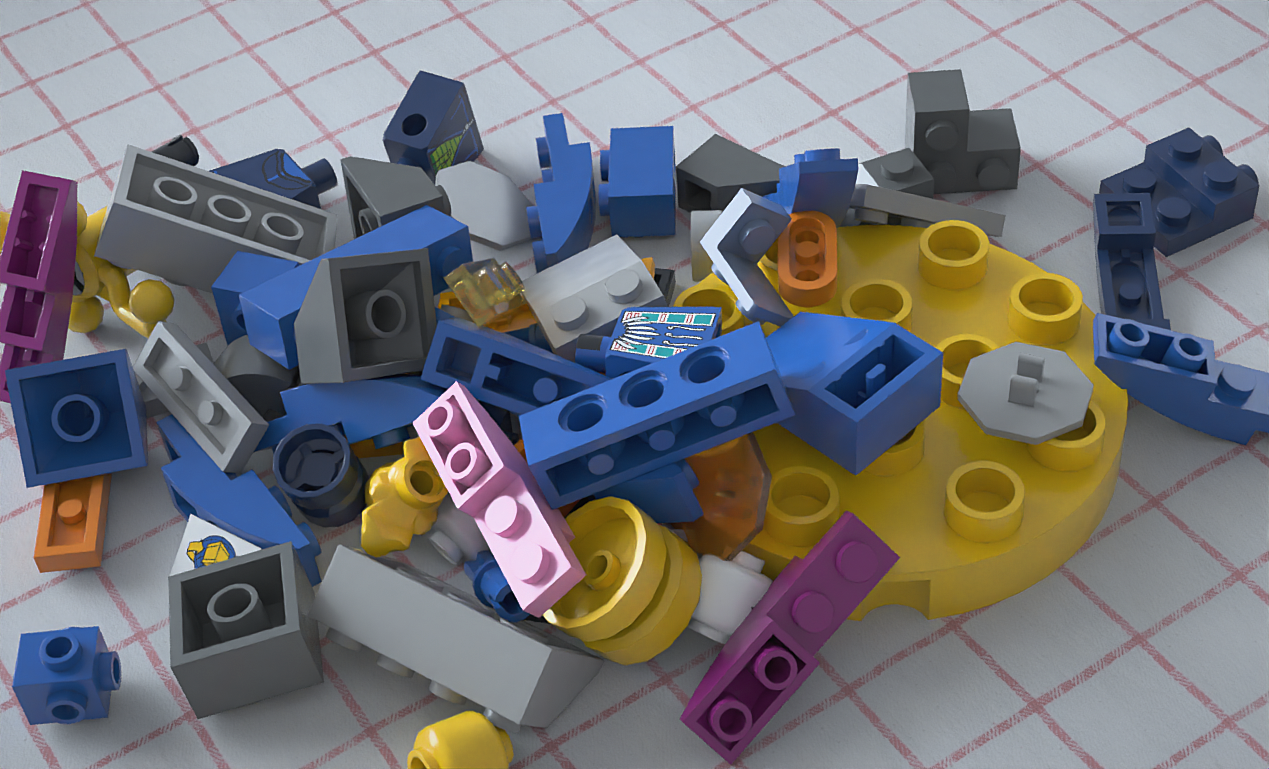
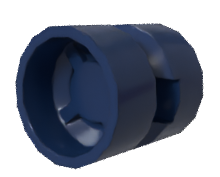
(321, 475)

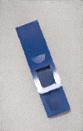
(817, 183)
(564, 200)
(1182, 379)
(357, 409)
(232, 502)

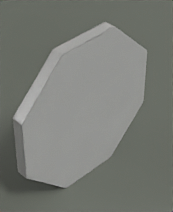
(486, 204)
(1025, 393)

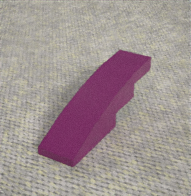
(37, 273)

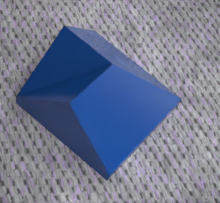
(78, 417)

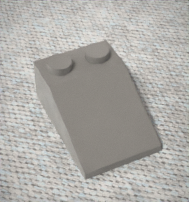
(589, 294)

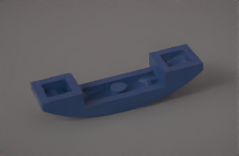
(1126, 258)

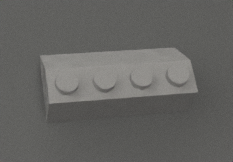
(193, 222)
(451, 639)

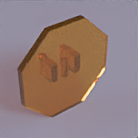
(732, 497)

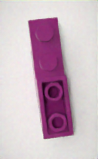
(782, 633)

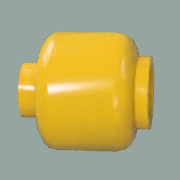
(461, 743)

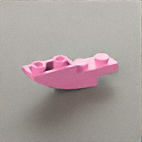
(500, 492)

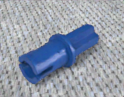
(492, 587)

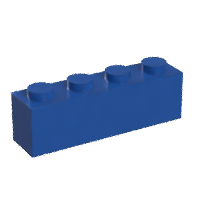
(274, 305)

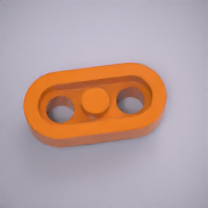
(808, 259)

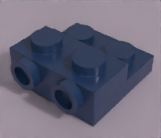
(1190, 189)

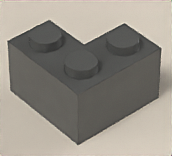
(959, 145)

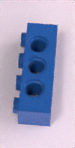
(654, 416)

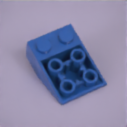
(855, 384)

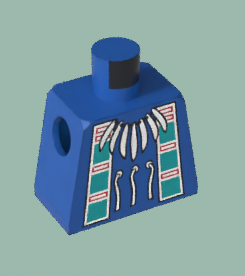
(647, 336)

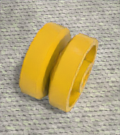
(636, 583)

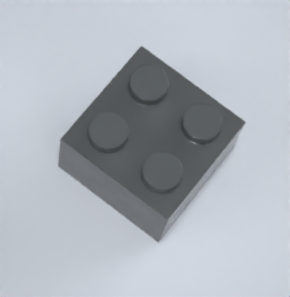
(243, 630)

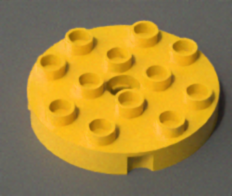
(955, 504)

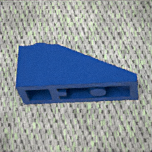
(502, 367)

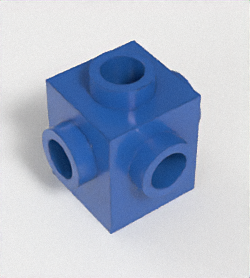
(65, 675)

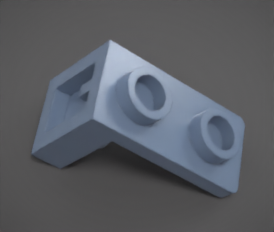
(738, 244)

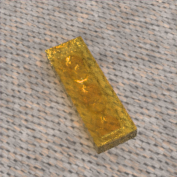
(487, 290)

